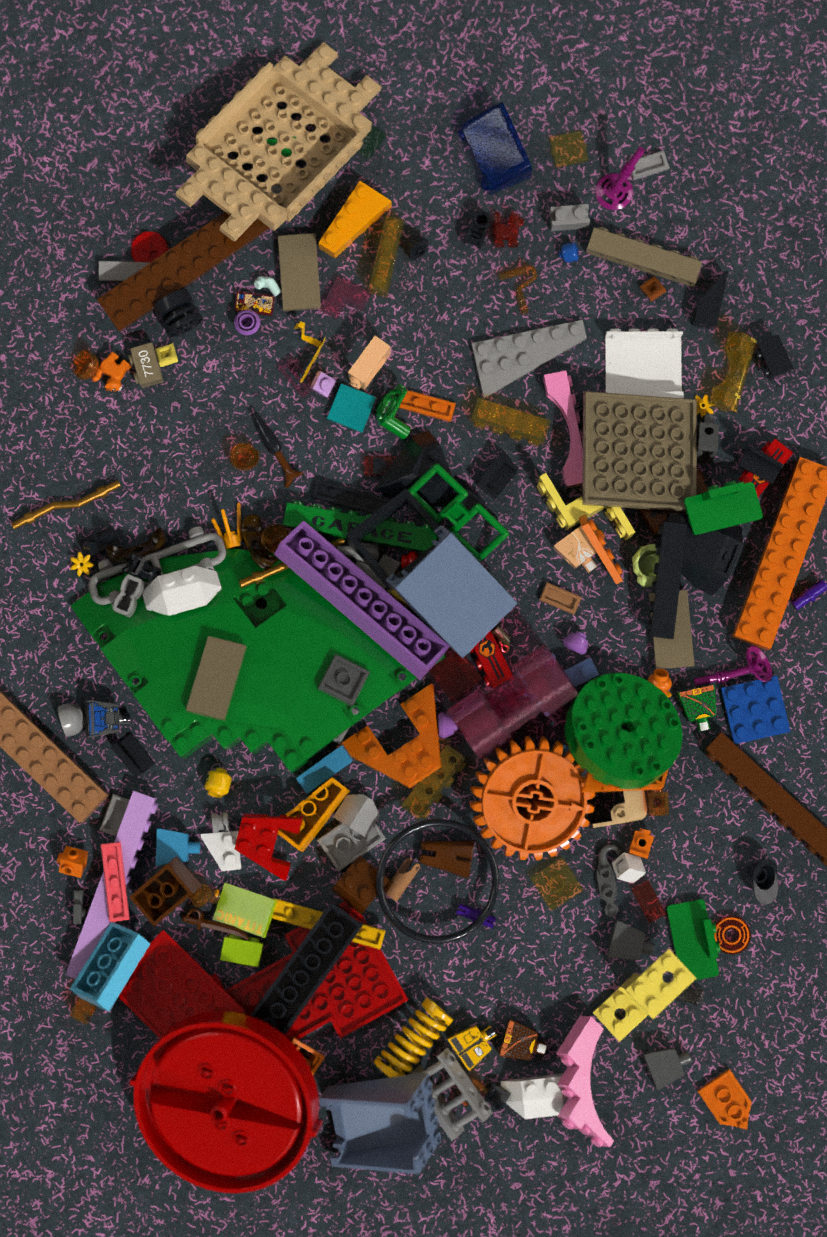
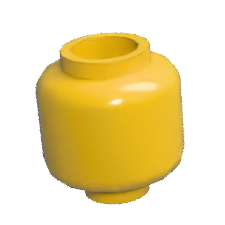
(217, 782)

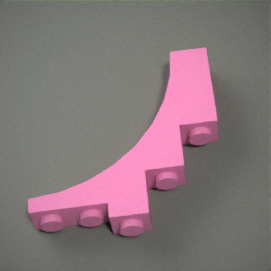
(575, 1082)

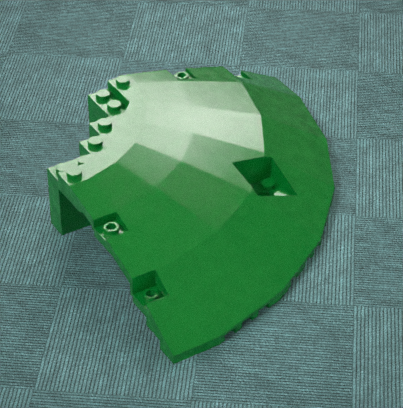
(280, 672)

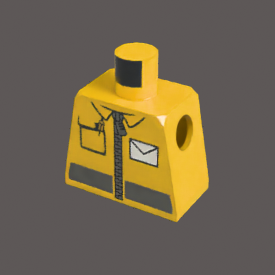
(472, 1044)

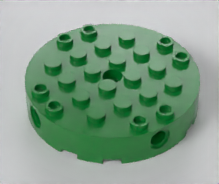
(623, 730)

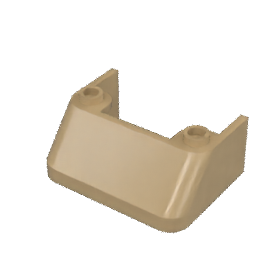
(632, 810)

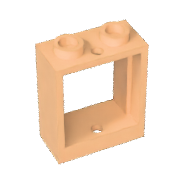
(369, 363)

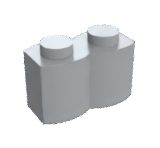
(127, 600)

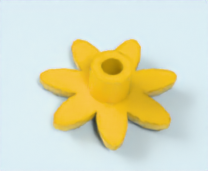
(703, 410)
(78, 564)

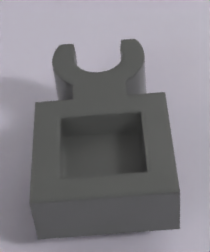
(79, 911)

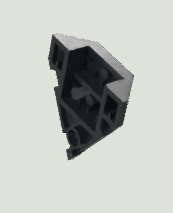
(412, 462)

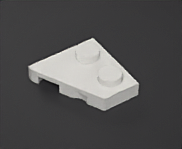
(222, 849)

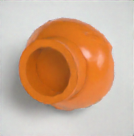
(661, 679)

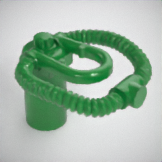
(387, 418)

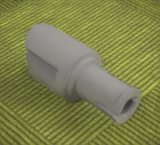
(349, 552)

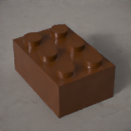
(165, 891)

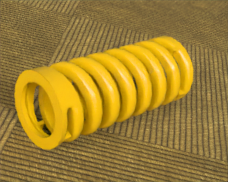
(438, 1015)

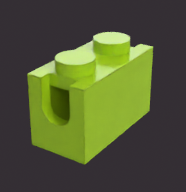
(241, 950)

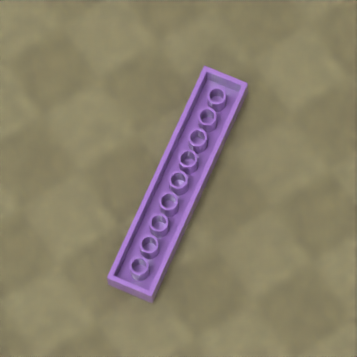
(361, 600)

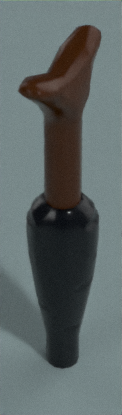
(274, 447)

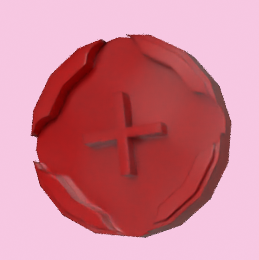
(148, 247)

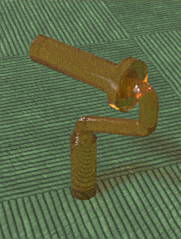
(515, 272)

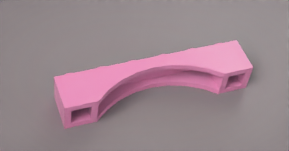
(558, 391)

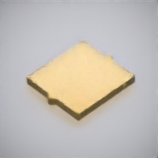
(568, 149)

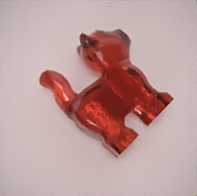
(507, 232)

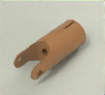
(401, 880)

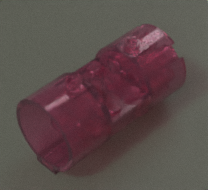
(535, 688)

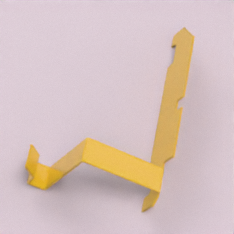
(312, 341)

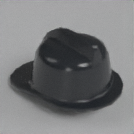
(764, 880)

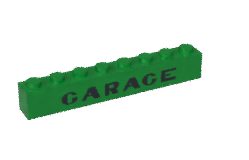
(338, 524)

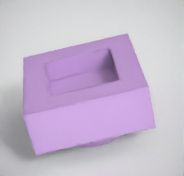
(322, 384)

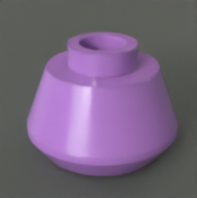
(248, 317)
(576, 642)
(445, 725)

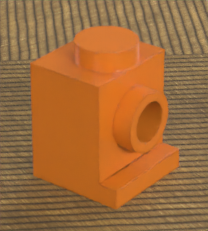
(635, 848)

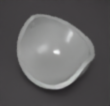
(71, 718)

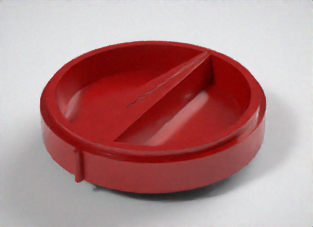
(226, 1102)

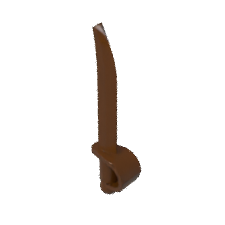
(201, 922)

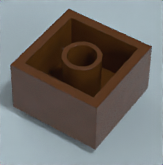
(358, 885)

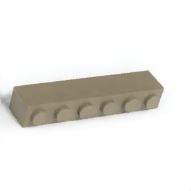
(644, 257)

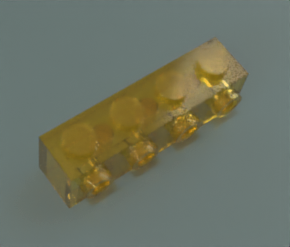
(429, 788)

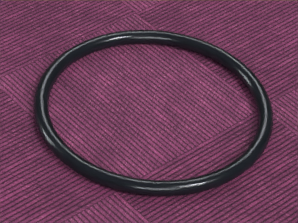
(380, 881)

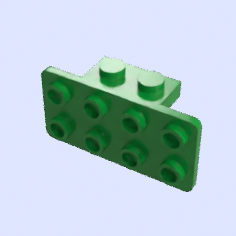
(723, 507)
(694, 938)

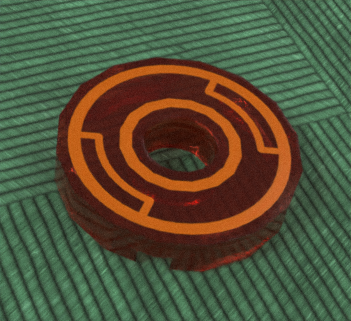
(742, 930)

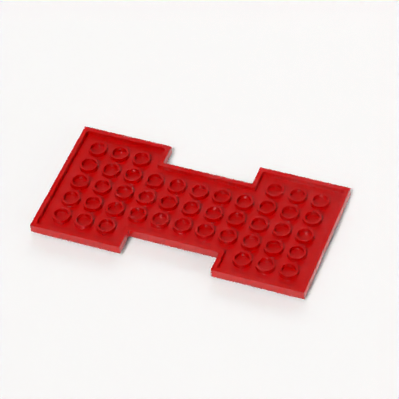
(350, 996)

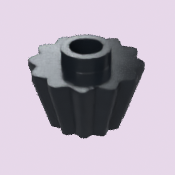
(415, 246)

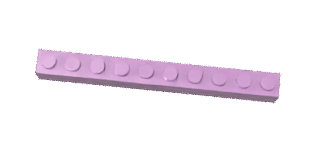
(130, 835)

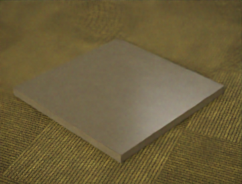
(639, 451)

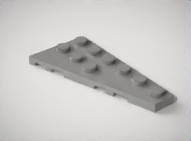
(515, 355)

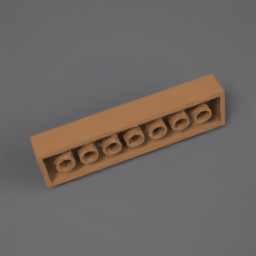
(48, 762)

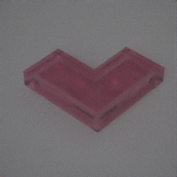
(343, 293)

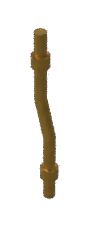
(31, 517)
(258, 576)

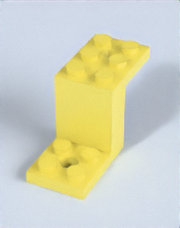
(569, 514)
(644, 995)

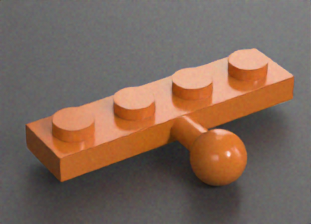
(597, 540)

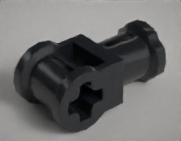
(140, 568)

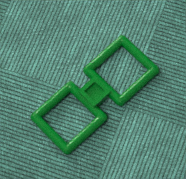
(457, 512)

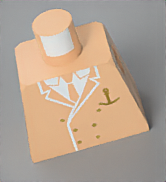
(577, 550)

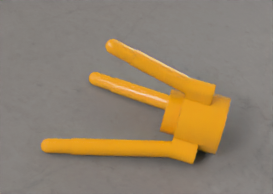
(230, 538)

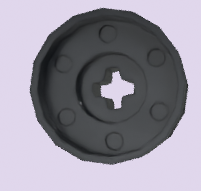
(177, 312)

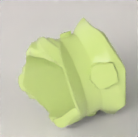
(644, 563)

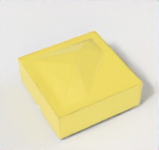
(166, 355)

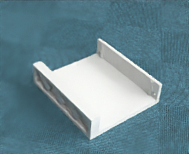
(644, 362)

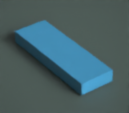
(324, 769)

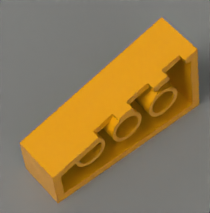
(353, 219)

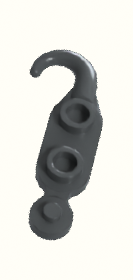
(606, 880)

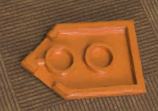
(727, 1100)

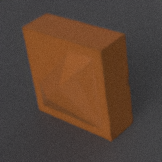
(652, 289)

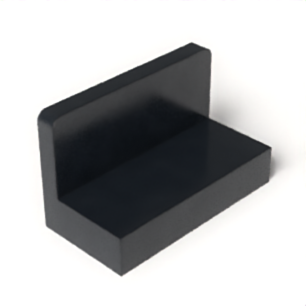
(760, 465)
(133, 756)

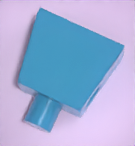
(173, 844)

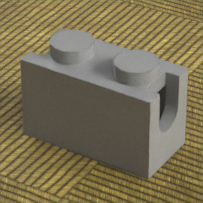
(569, 217)

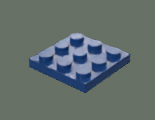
(755, 710)

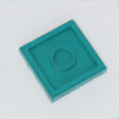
(351, 408)

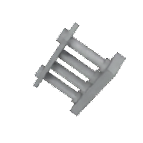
(451, 1125)

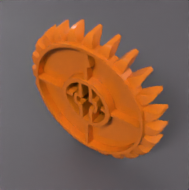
(546, 819)

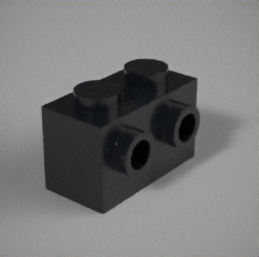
(773, 357)

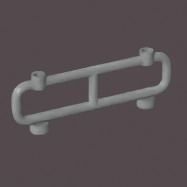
(196, 537)

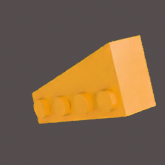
(316, 812)

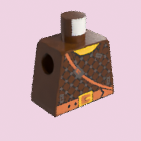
(520, 1041)

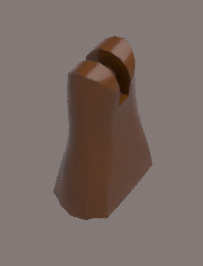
(449, 856)

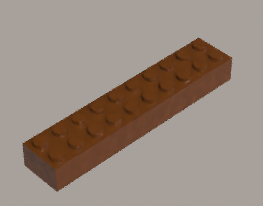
(174, 271)

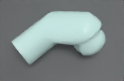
(267, 282)

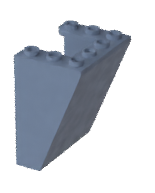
(453, 594)
(383, 1123)

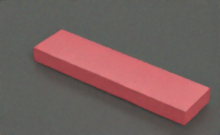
(115, 881)

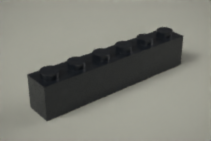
(668, 579)

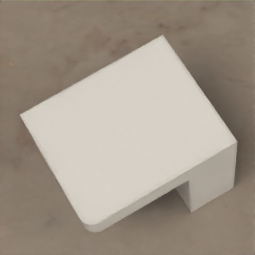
(628, 868)

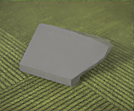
(358, 813)

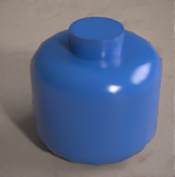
(569, 252)

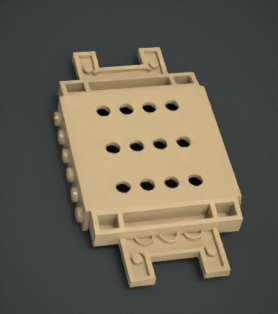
(320, 99)

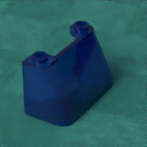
(496, 149)

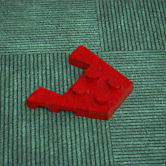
(258, 838)

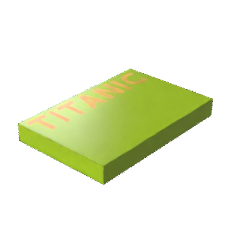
(245, 910)

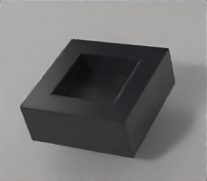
(497, 1096)

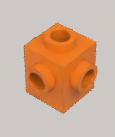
(72, 861)

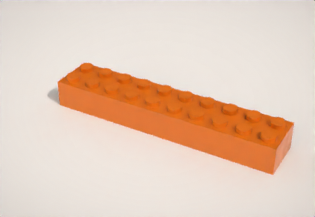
(783, 555)

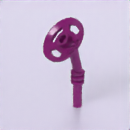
(616, 186)
(753, 666)

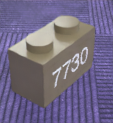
(146, 365)

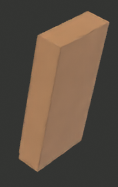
(560, 598)

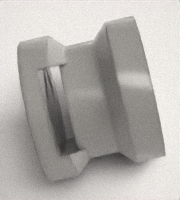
(220, 822)

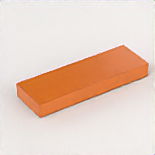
(428, 406)

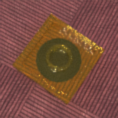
(556, 884)

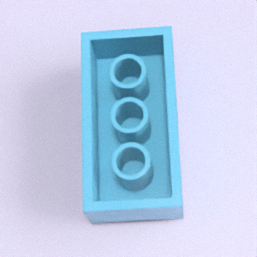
(110, 966)

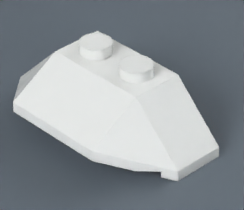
(181, 590)
(535, 1096)

